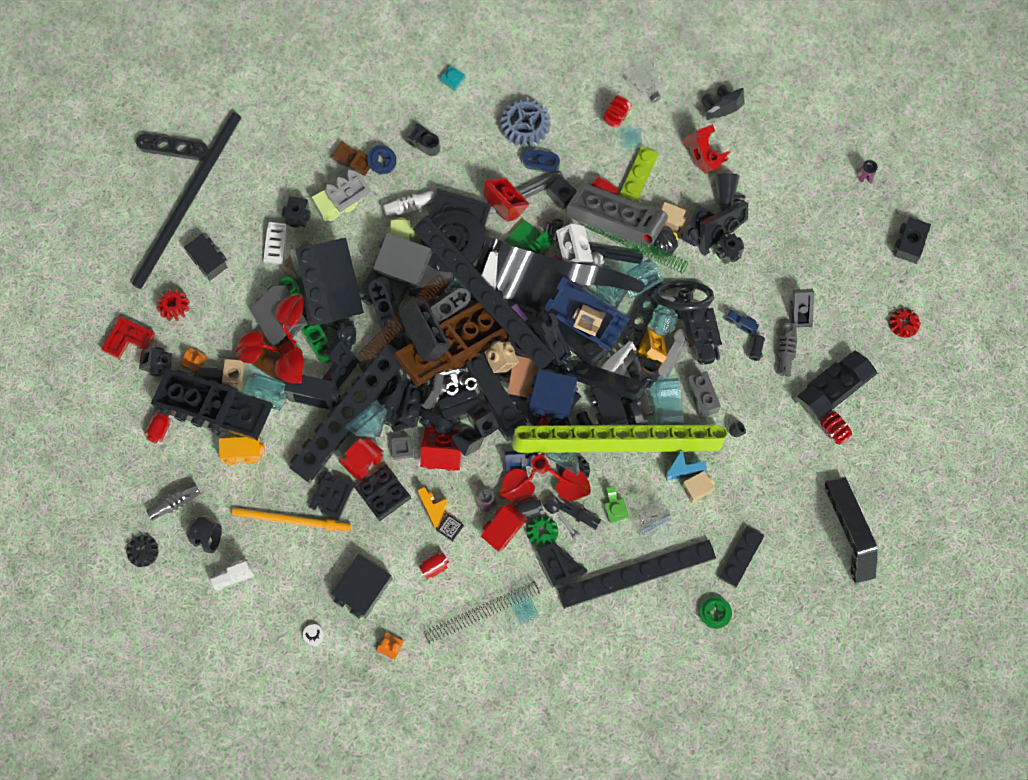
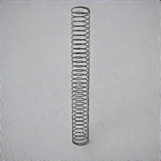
(532, 586)

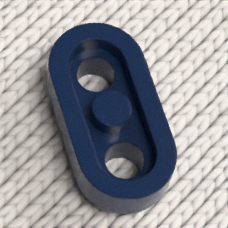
(541, 159)

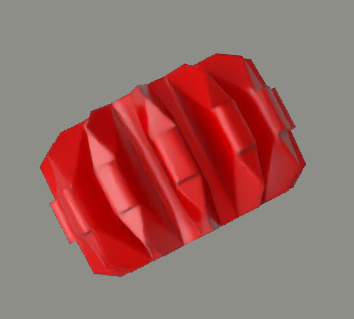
(617, 111)
(176, 298)
(836, 427)

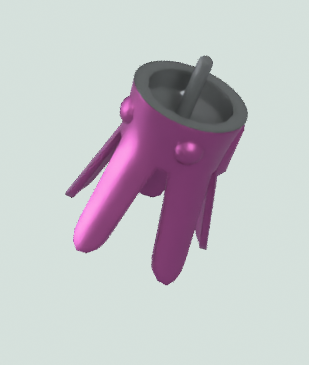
(485, 498)

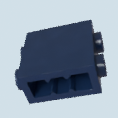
(552, 394)

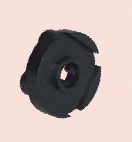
(633, 412)

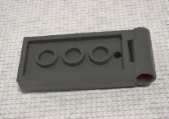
(616, 214)

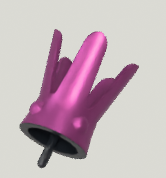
(869, 169)

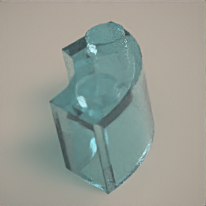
(668, 402)

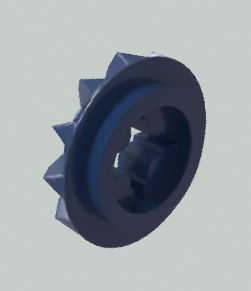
(384, 152)

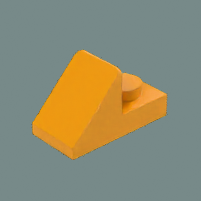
(652, 346)
(434, 511)

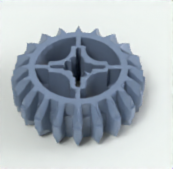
(514, 131)

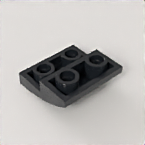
(382, 492)

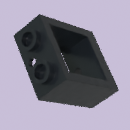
(313, 392)

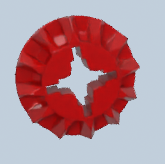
(908, 330)

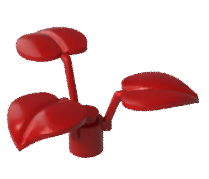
(291, 365)
(518, 487)

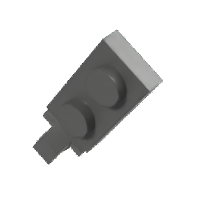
(432, 392)

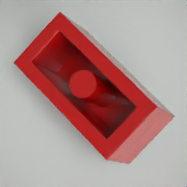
(503, 527)

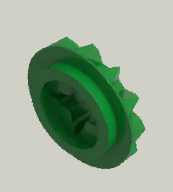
(545, 539)
(722, 606)

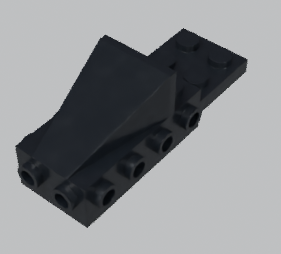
(210, 405)

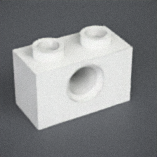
(574, 244)

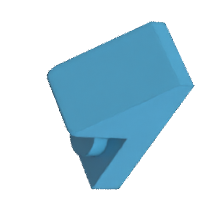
(680, 469)

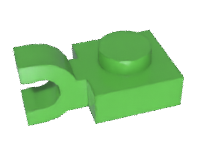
(615, 509)

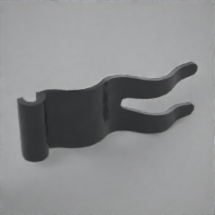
(533, 277)

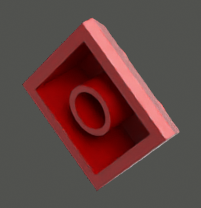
(505, 198)
(440, 451)

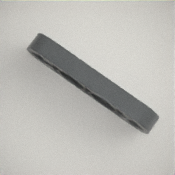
(441, 317)

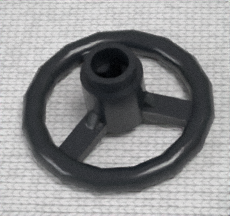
(682, 299)

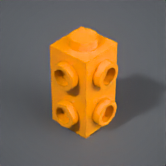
(240, 450)

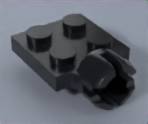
(703, 334)

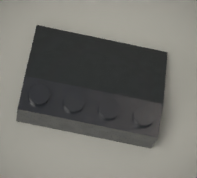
(326, 281)

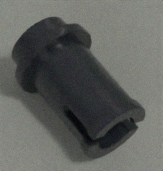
(755, 352)

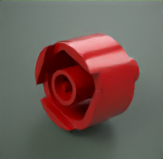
(361, 457)

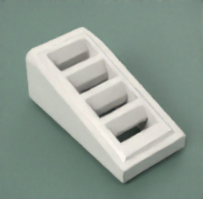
(278, 227)
(490, 268)
(620, 360)

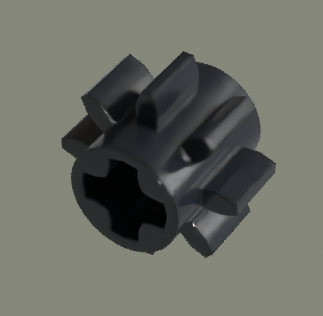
(552, 226)

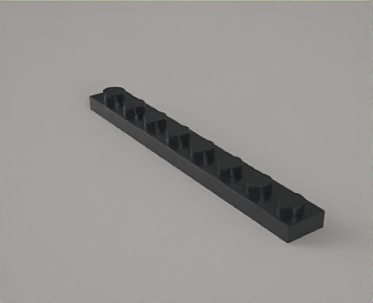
(636, 574)

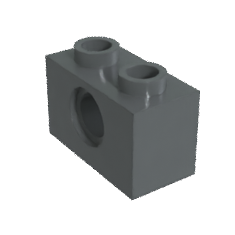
(703, 394)

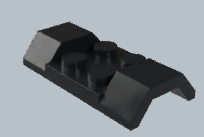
(836, 384)

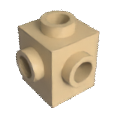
(501, 356)

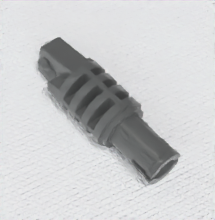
(787, 348)
(168, 504)

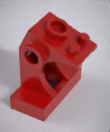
(701, 151)

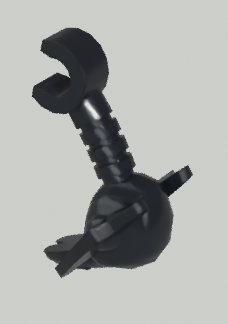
(345, 332)

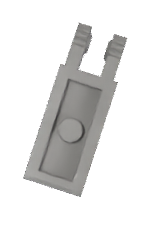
(673, 354)

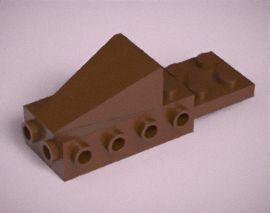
(467, 334)

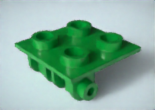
(529, 238)

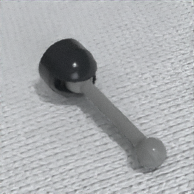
(554, 507)

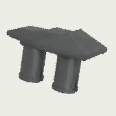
(457, 381)

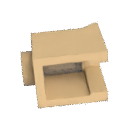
(588, 319)

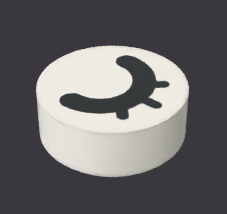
(313, 634)

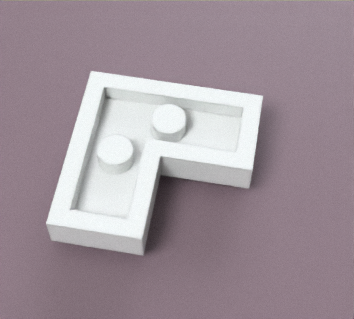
(237, 572)

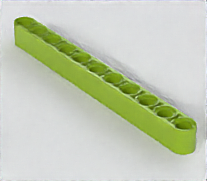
(618, 438)

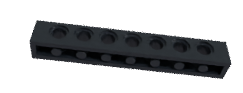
(322, 455)

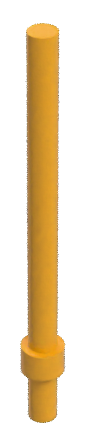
(329, 524)

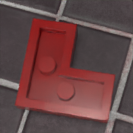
(125, 333)

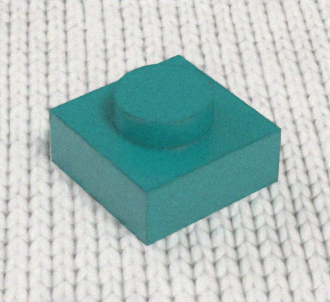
(452, 78)

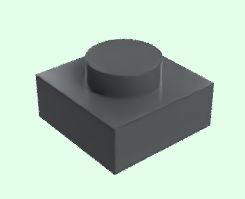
(401, 448)

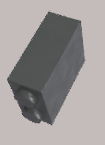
(402, 259)
(264, 313)

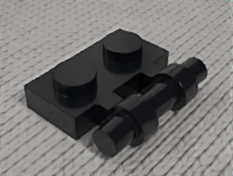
(337, 497)

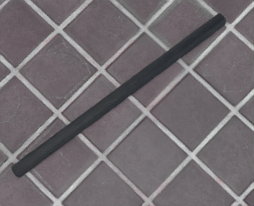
(186, 201)

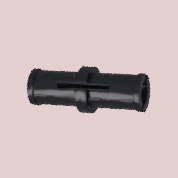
(581, 514)

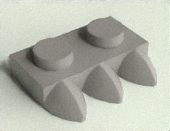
(348, 191)

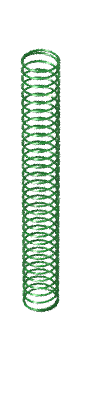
(680, 271)

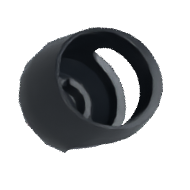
(200, 531)

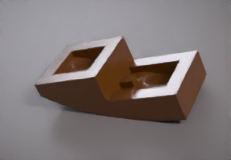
(351, 159)

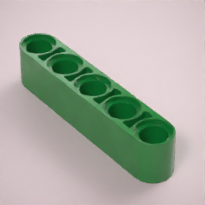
(315, 344)

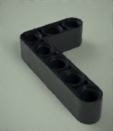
(860, 538)

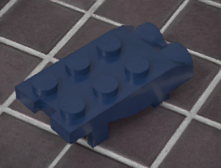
(574, 296)

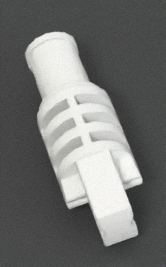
(408, 203)

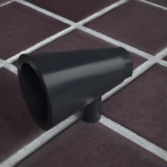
(726, 189)

